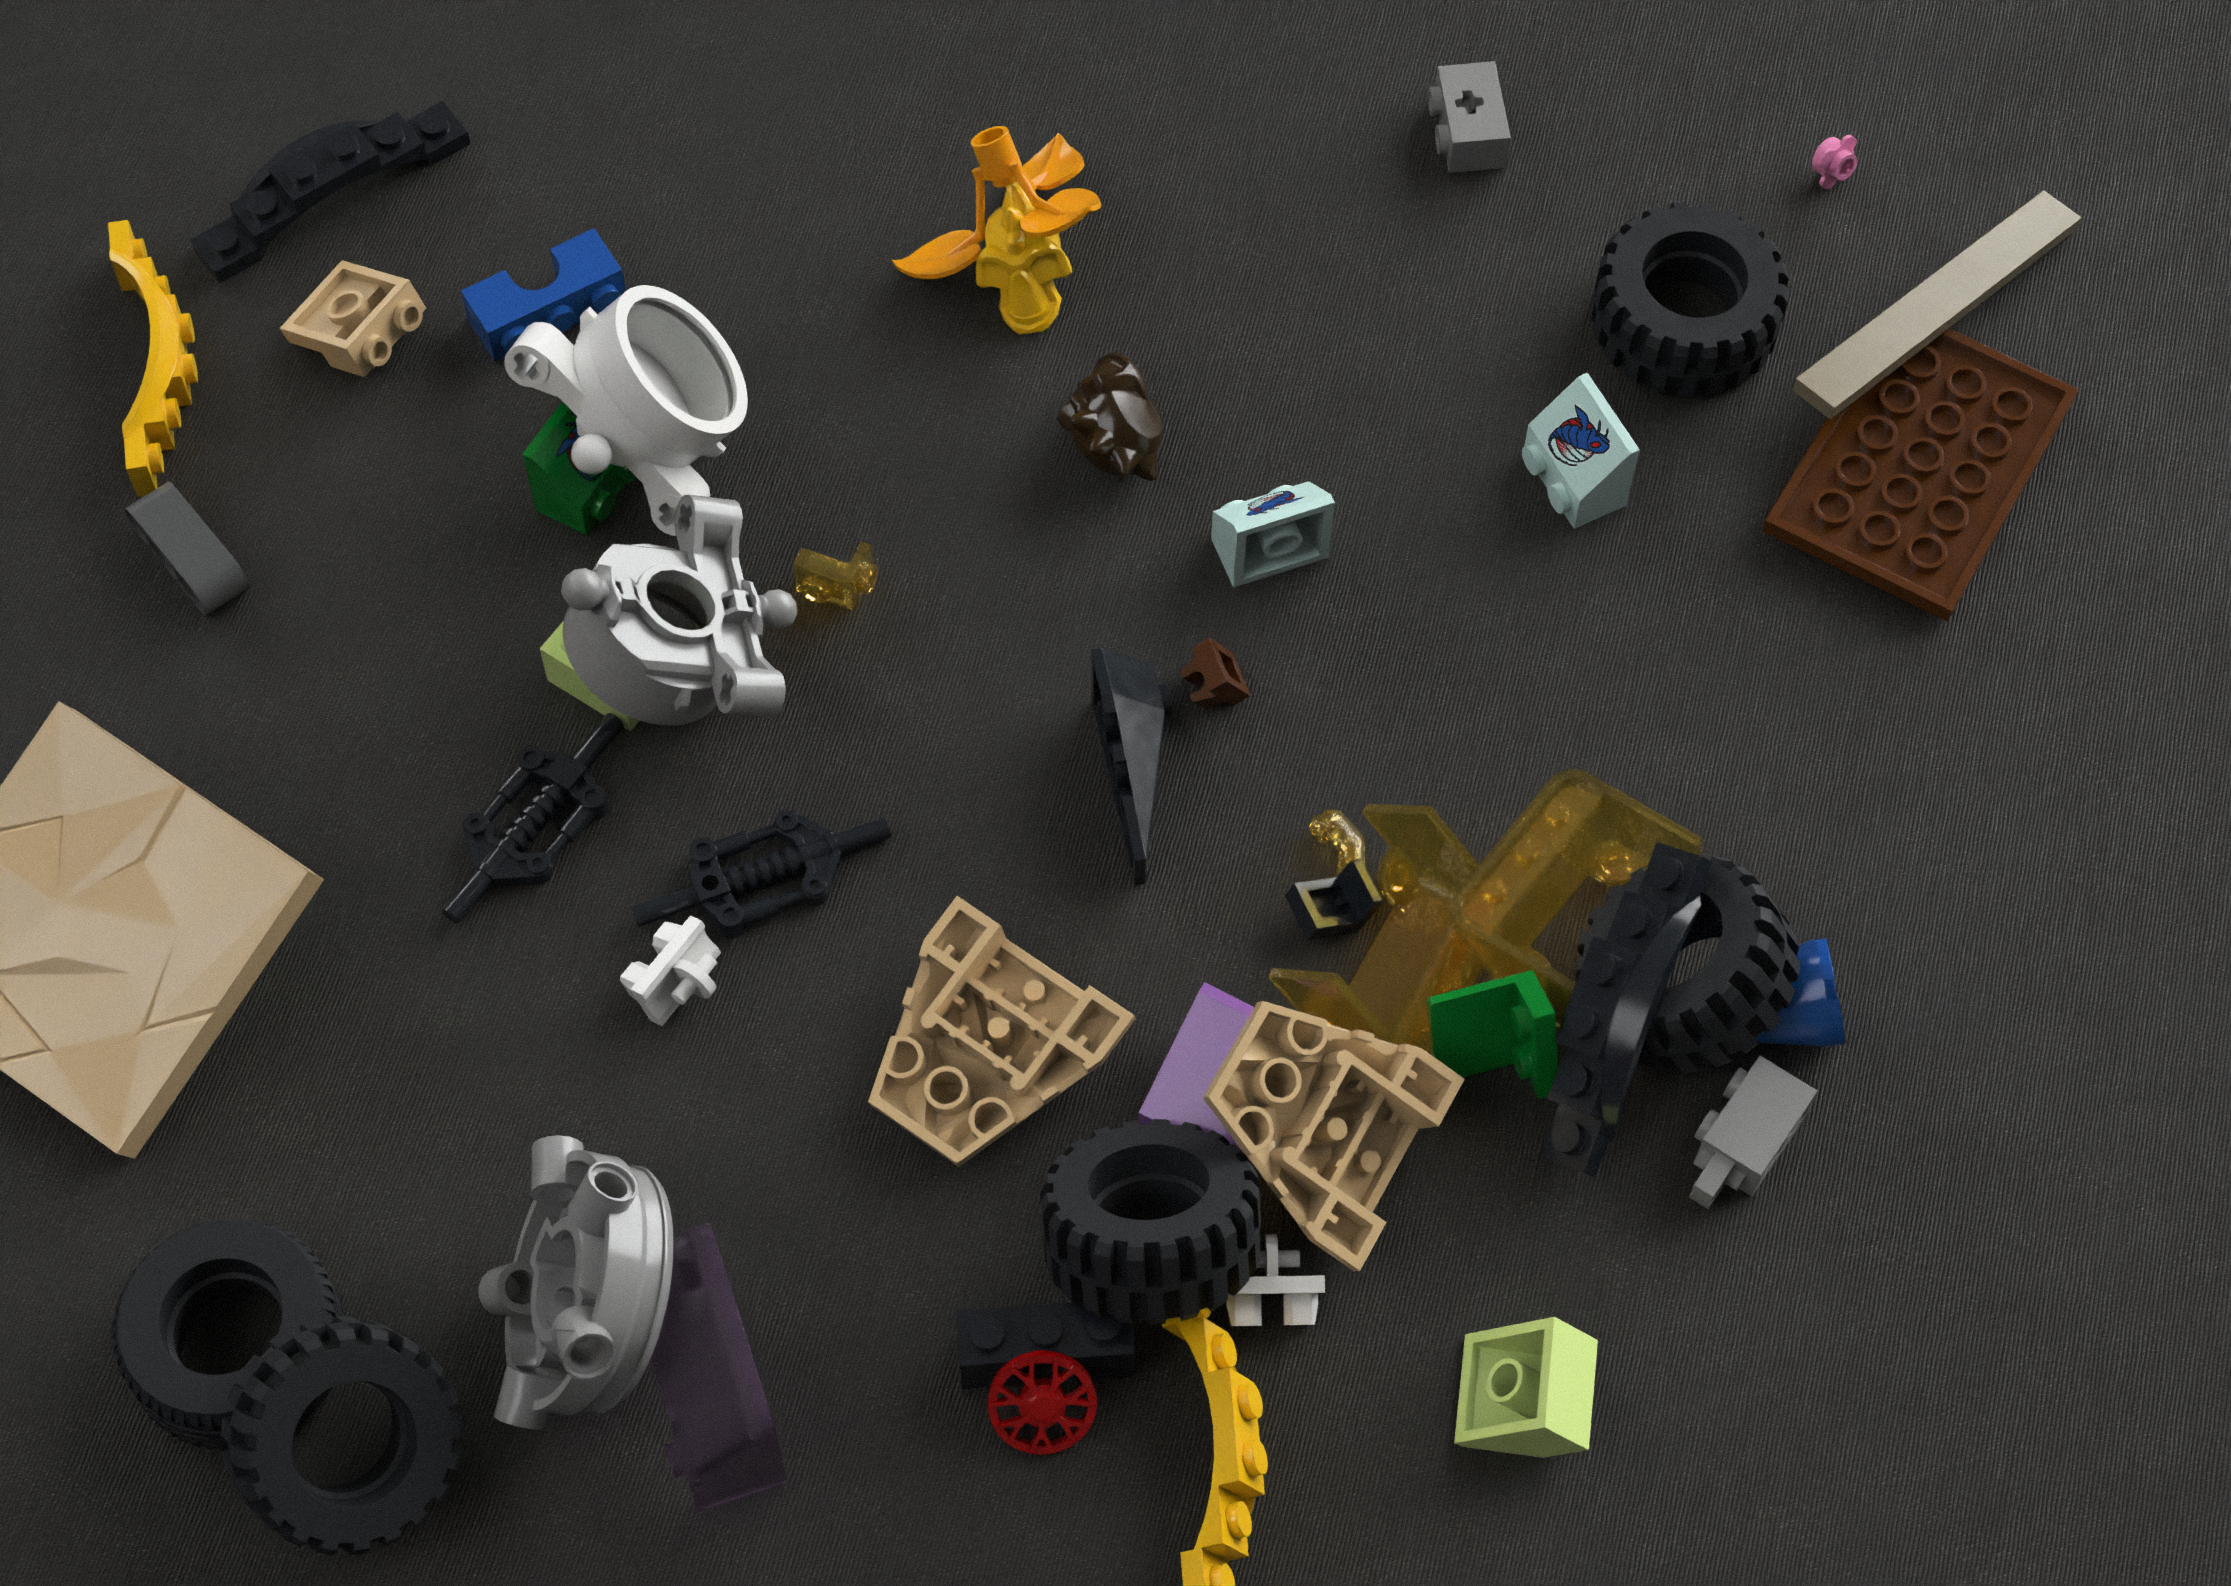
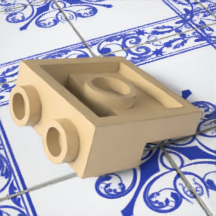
(355, 317)

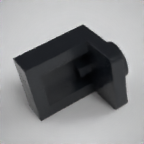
(1336, 903)

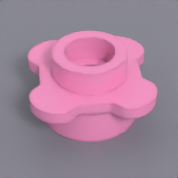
(1835, 160)

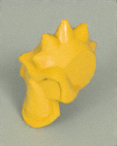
(1021, 266)

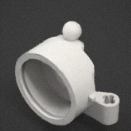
(646, 389)

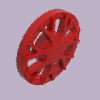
(1042, 1402)

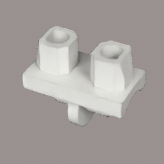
(676, 973)
(1299, 1292)

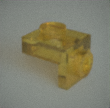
(835, 581)

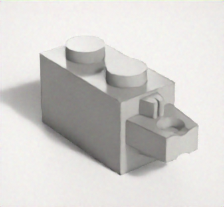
(1750, 1130)

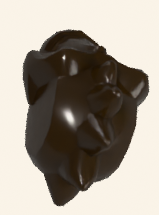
(1115, 419)

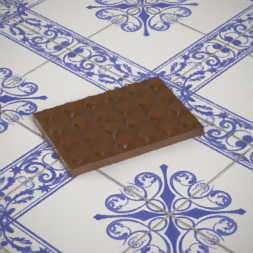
(1923, 470)

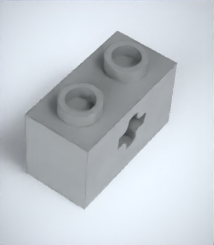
(1470, 117)

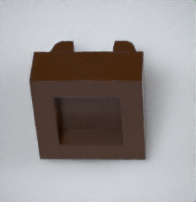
(1221, 675)

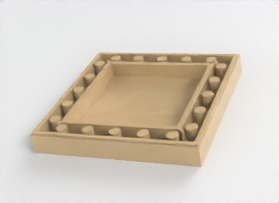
(125, 927)

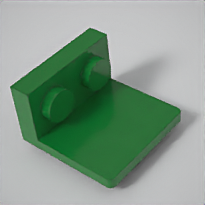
(1496, 1027)

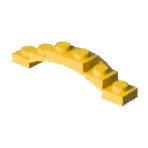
(168, 368)
(1238, 1453)

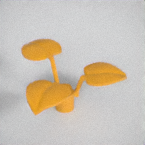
(1001, 165)

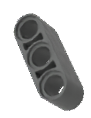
(187, 548)

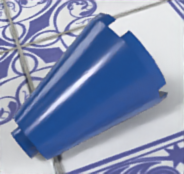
(1814, 1010)

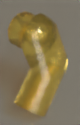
(1339, 830)

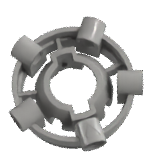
(589, 1281)

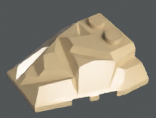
(987, 1037)
(1327, 1118)

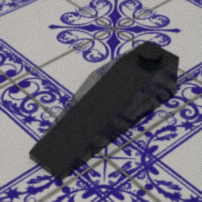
(1130, 726)

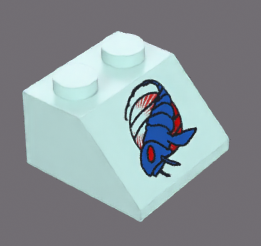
(1581, 453)
(1273, 532)

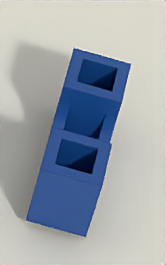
(584, 279)

